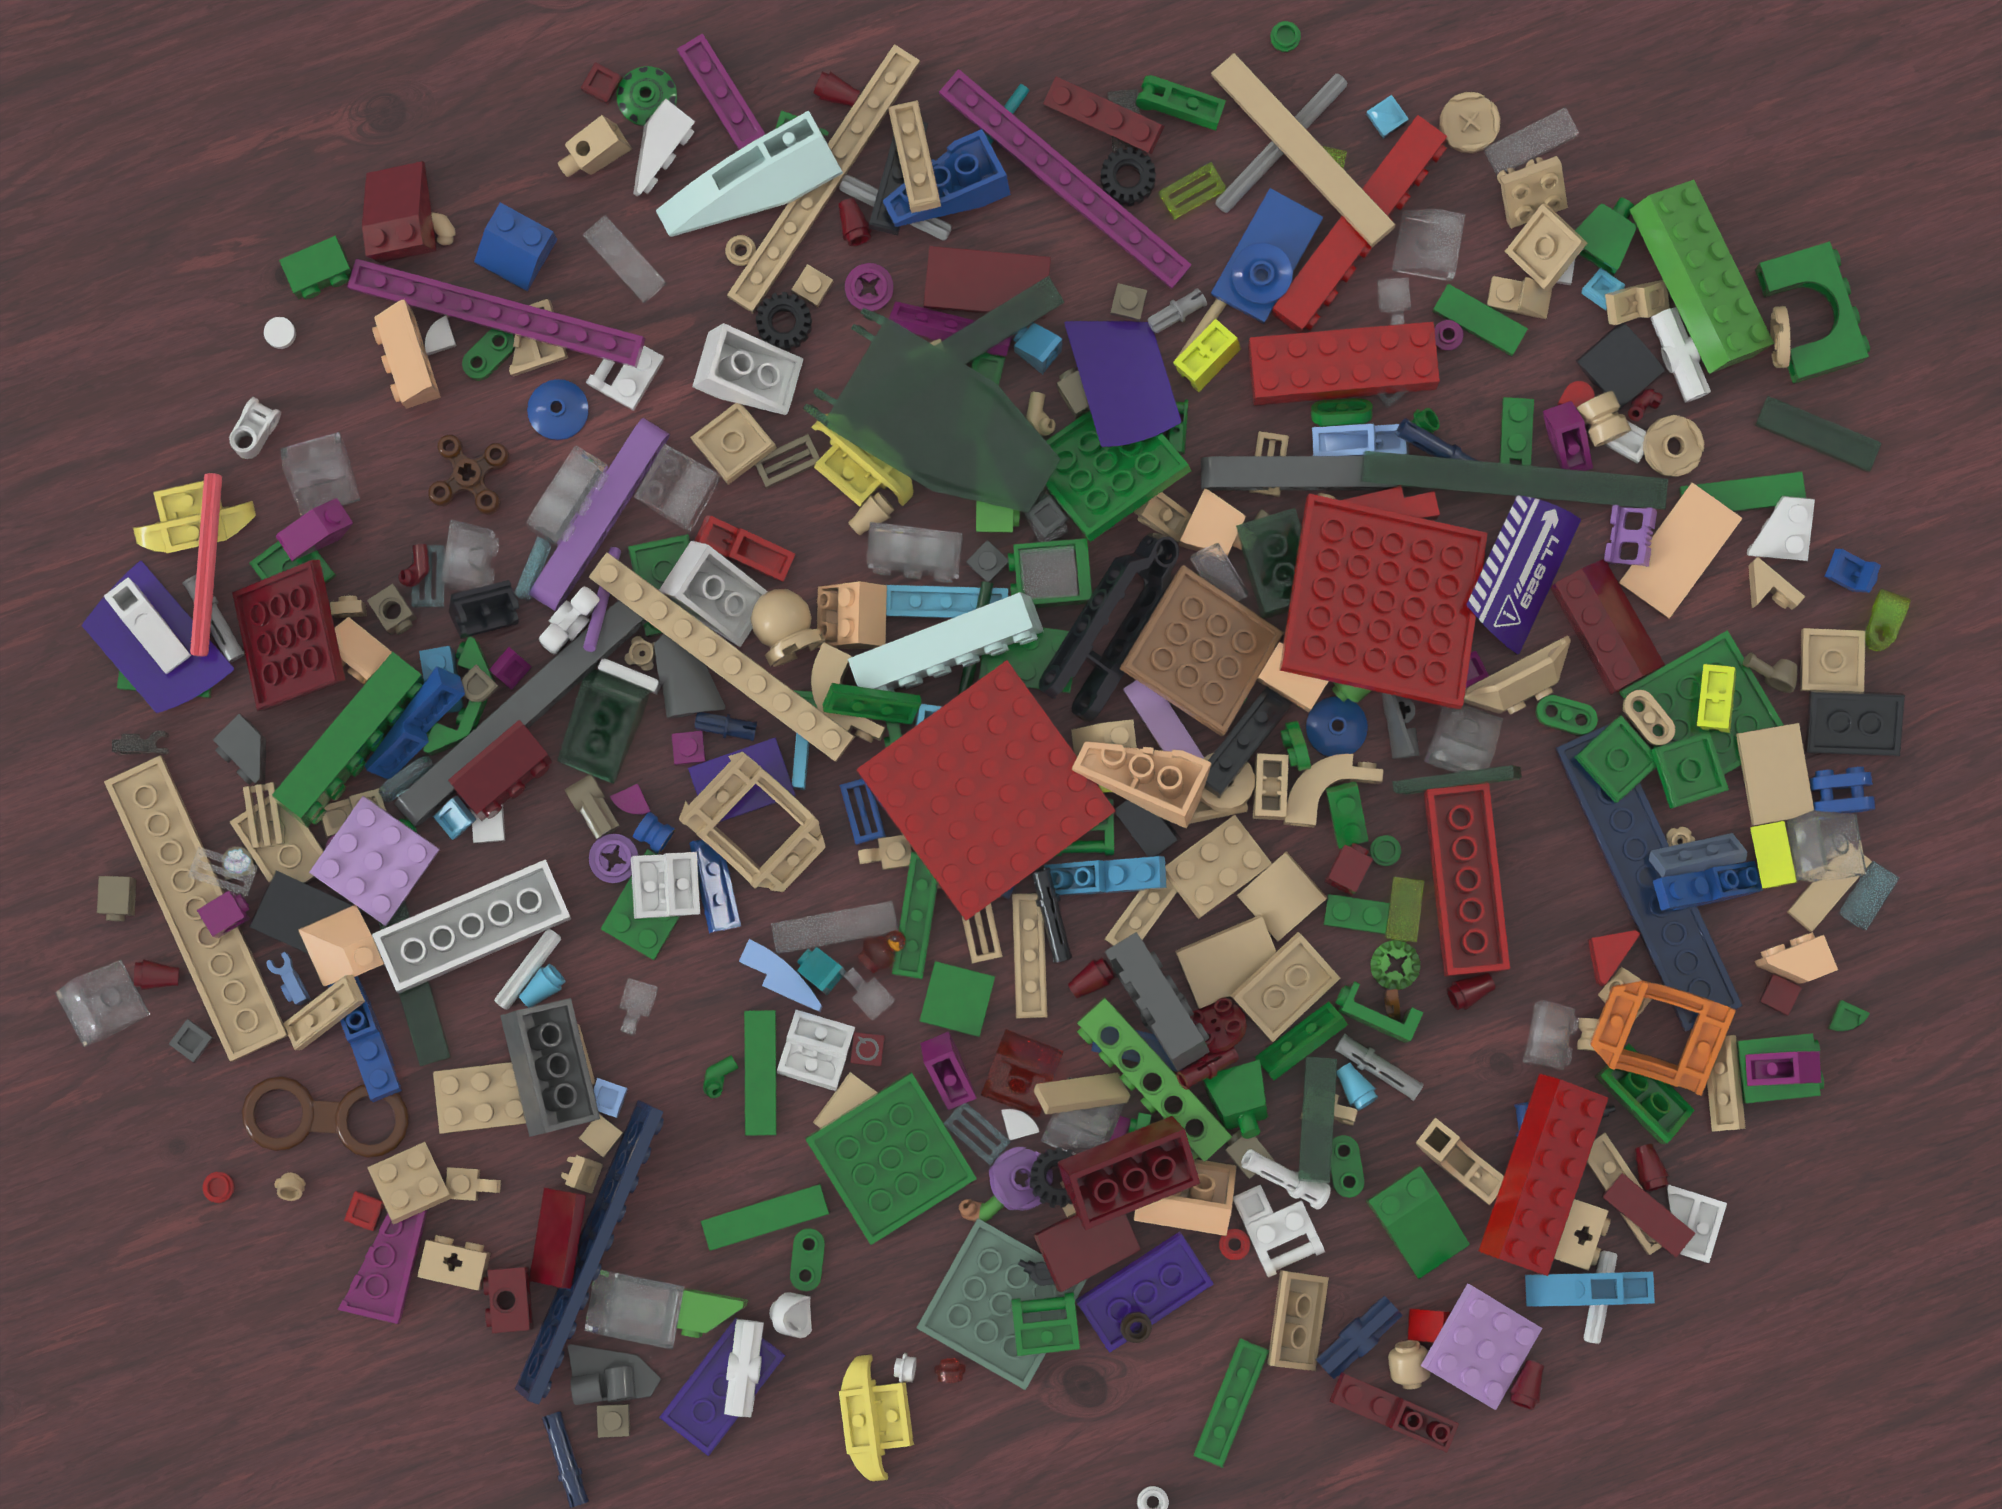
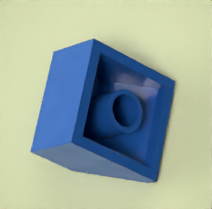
(514, 247)

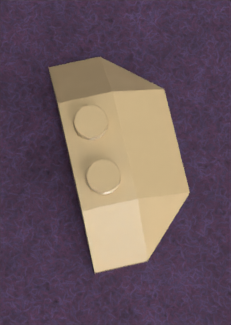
(1520, 681)

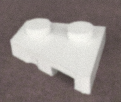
(1786, 531)
(1700, 1215)

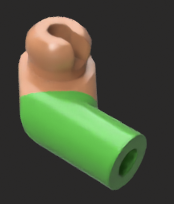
(975, 1210)

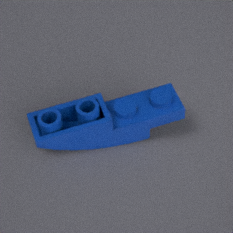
(1707, 886)
(370, 1049)

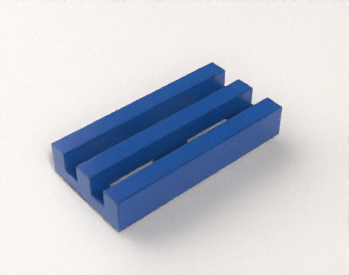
(869, 835)

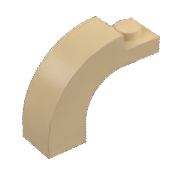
(831, 668)
(1306, 792)
(1460, 1161)

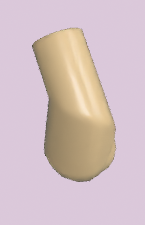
(443, 228)
(1037, 416)

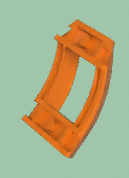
(1700, 1048)

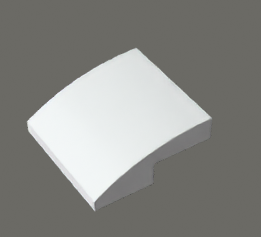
(665, 885)
(815, 1050)

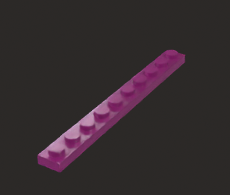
(1065, 179)
(497, 313)

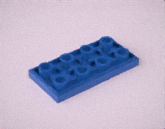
(1277, 223)

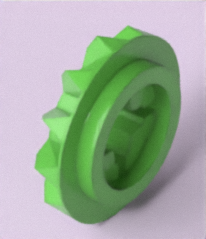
(1380, 963)

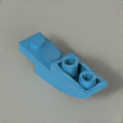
(1108, 876)
(1589, 1289)

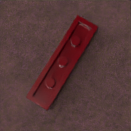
(1103, 115)

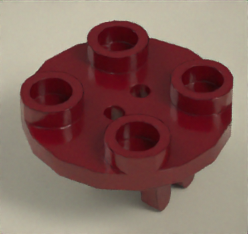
(1227, 1020)

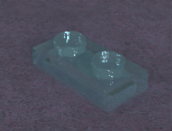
(1868, 896)

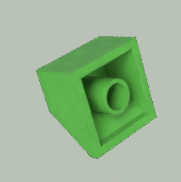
(705, 1311)

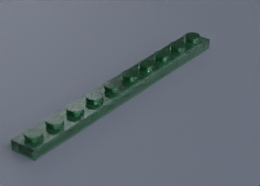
(1514, 480)

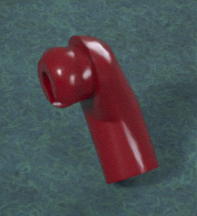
(418, 569)

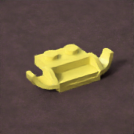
(859, 472)
(181, 519)
(873, 1418)

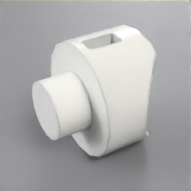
(792, 1315)

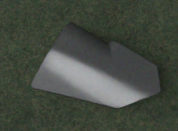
(684, 681)
(1402, 740)
(609, 1376)

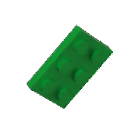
(1029, 659)
(643, 934)

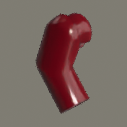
(1639, 405)

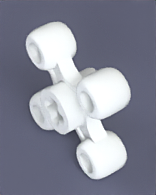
(569, 620)

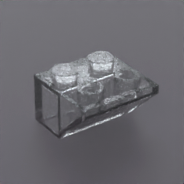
(319, 472)
(677, 487)
(1082, 1128)

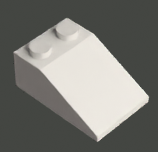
(747, 370)
(713, 591)

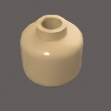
(1406, 1363)

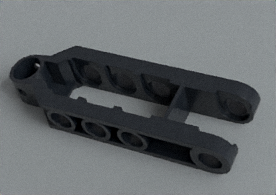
(1153, 565)

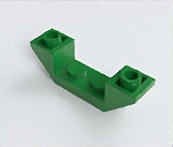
(442, 737)

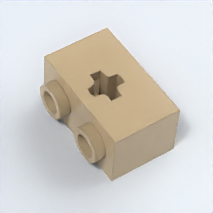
(1270, 786)
(1595, 1224)
(435, 1265)

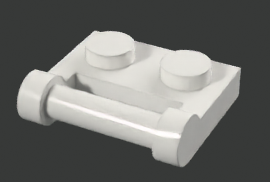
(631, 381)
(1279, 1229)

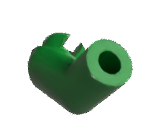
(715, 1076)

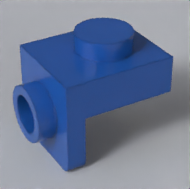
(1852, 571)

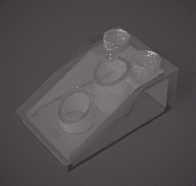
(634, 1308)

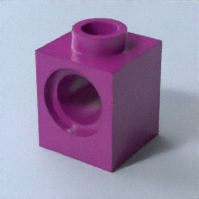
(224, 913)

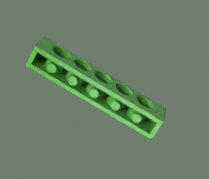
(1105, 1015)

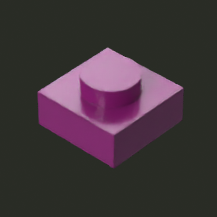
(510, 668)
(688, 748)

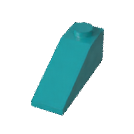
(820, 969)

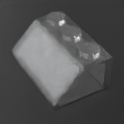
(568, 496)
(914, 551)

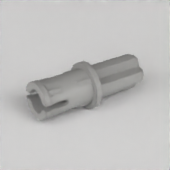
(1177, 311)

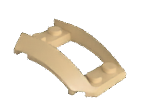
(723, 794)

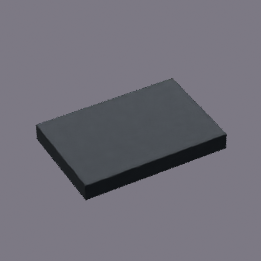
(1855, 722)
(290, 906)

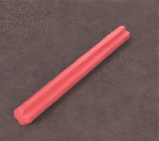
(206, 564)

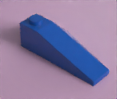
(965, 179)

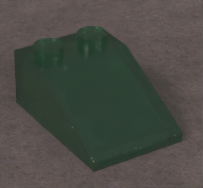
(1270, 558)
(603, 725)

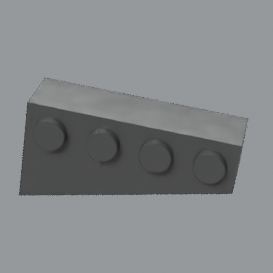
(1157, 1001)

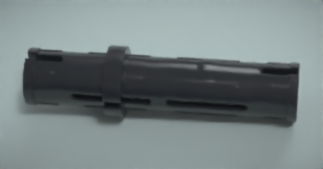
(1051, 914)

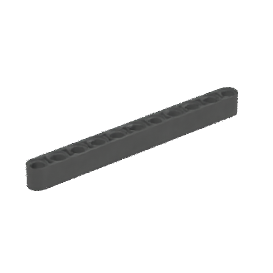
(525, 705)

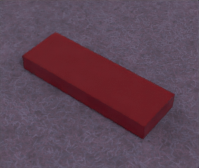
(1648, 1215)

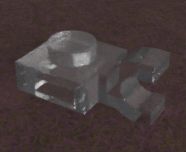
(1394, 298)
(871, 996)
(637, 1001)

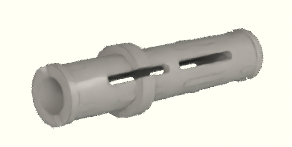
(219, 628)
(1378, 1066)

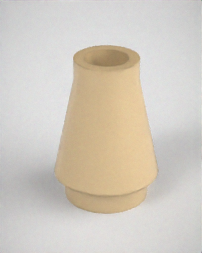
(875, 509)

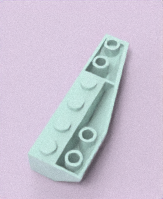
(755, 178)

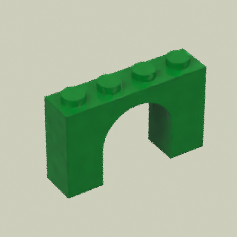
(1818, 270)

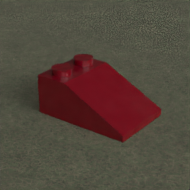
(397, 213)

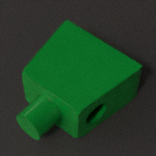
(1607, 235)
(1239, 1097)

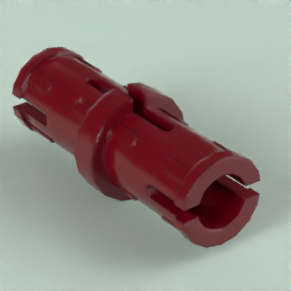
(1206, 1067)

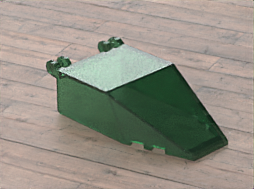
(938, 421)

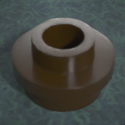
(1140, 1334)

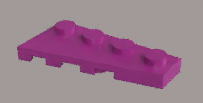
(386, 1273)

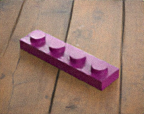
(720, 91)
(936, 324)

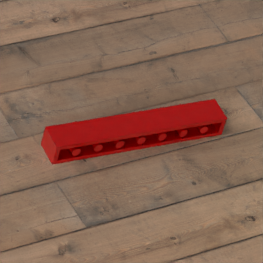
(1344, 245)

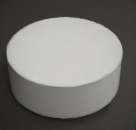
(279, 332)

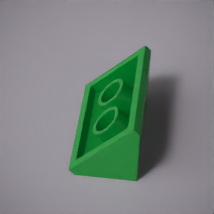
(1648, 1100)

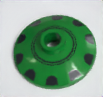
(640, 109)

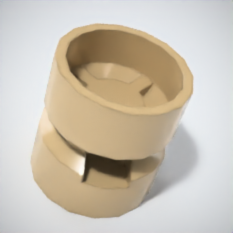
(1604, 419)

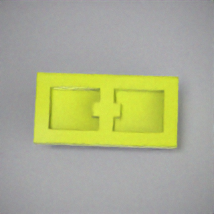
(1207, 355)
(1716, 697)
(1773, 855)

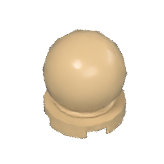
(783, 624)

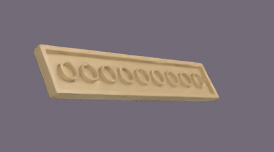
(219, 966)

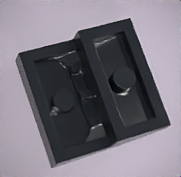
(1620, 364)

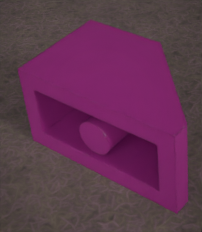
(1568, 437)
(315, 529)
(1783, 1068)
(947, 1070)

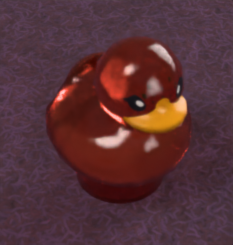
(878, 950)

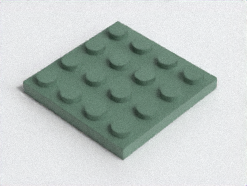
(975, 1303)

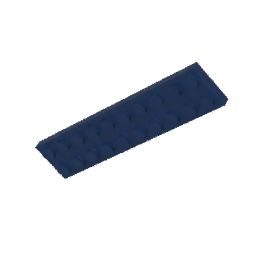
(1626, 835)
(593, 1241)

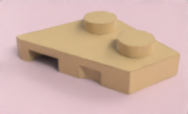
(534, 354)

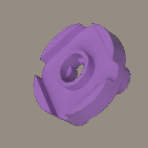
(1003, 1175)

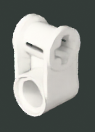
(254, 426)

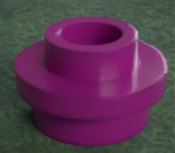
(1444, 344)

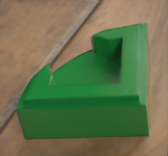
(1847, 1017)

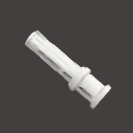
(1312, 1192)

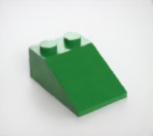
(1418, 1221)

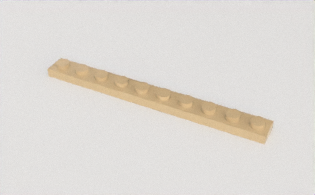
(846, 146)
(721, 657)

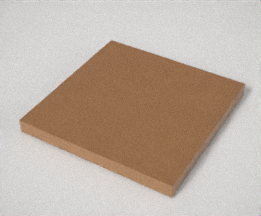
(1202, 650)

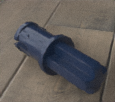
(725, 725)

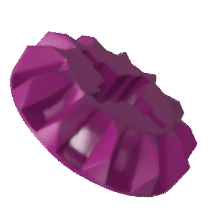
(869, 272)

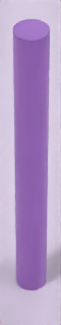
(599, 612)

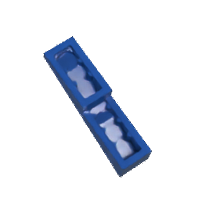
(409, 732)

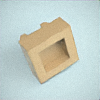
(583, 1173)

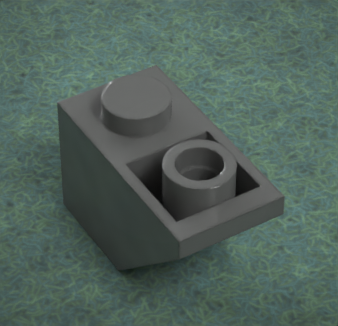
(244, 746)

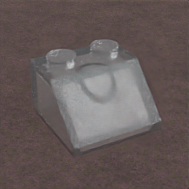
(1429, 243)
(469, 556)
(1463, 739)
(1826, 846)
(101, 1003)
(1550, 1035)

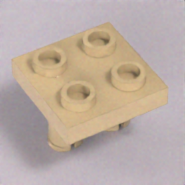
(1530, 187)

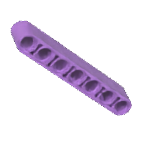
(591, 529)

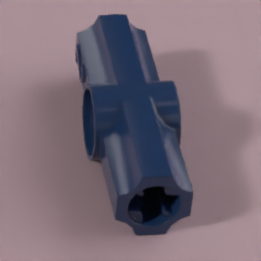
(1359, 1337)

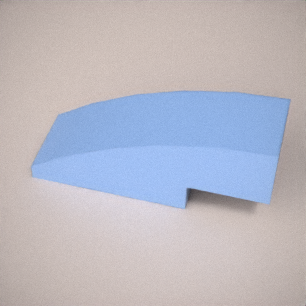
(1354, 439)
(780, 976)

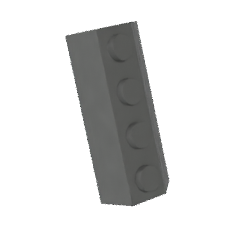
(550, 1067)

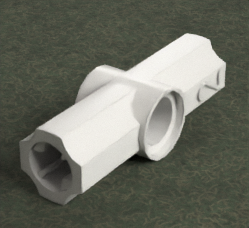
(1680, 354)
(744, 1368)

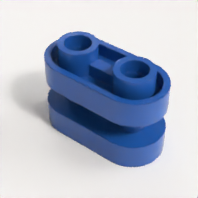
(1855, 778)

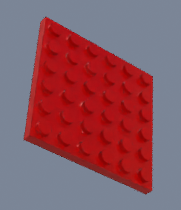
(1383, 601)
(985, 790)

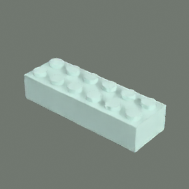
(948, 644)

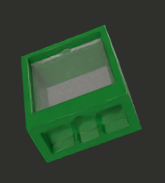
(1049, 572)

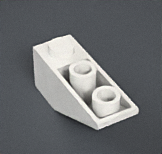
(660, 137)
(147, 625)

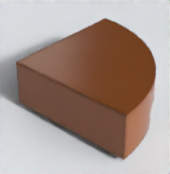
(1392, 1004)

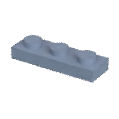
(1698, 855)

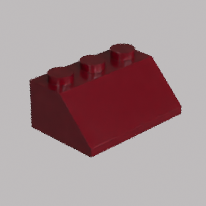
(501, 771)

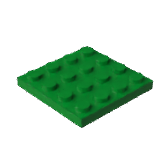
(1108, 483)
(1678, 693)
(890, 1158)

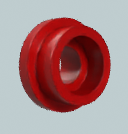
(1244, 1244)

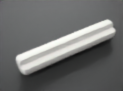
(527, 969)
(1597, 1313)

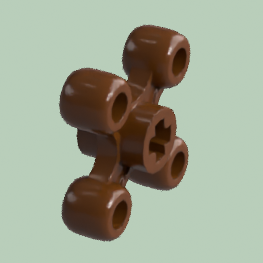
(461, 464)

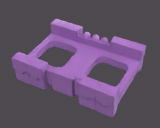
(1621, 535)

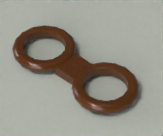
(322, 1117)

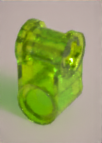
(1888, 615)

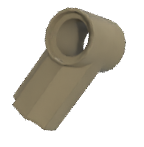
(590, 801)

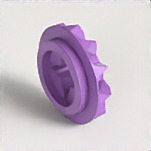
(600, 865)

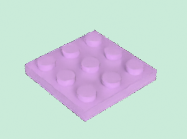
(374, 860)
(1481, 1346)

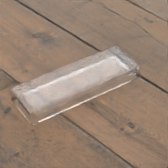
(1531, 141)
(624, 259)

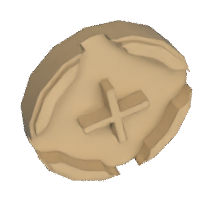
(1469, 122)
(1781, 336)

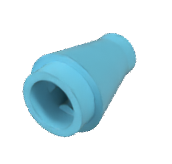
(543, 985)
(1356, 1087)

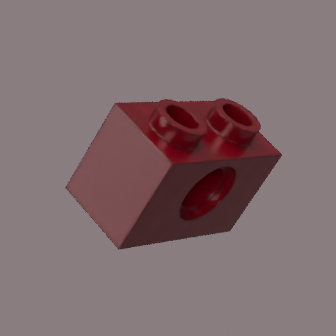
(1349, 868)
(520, 1315)

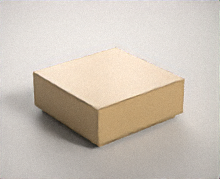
(601, 1135)

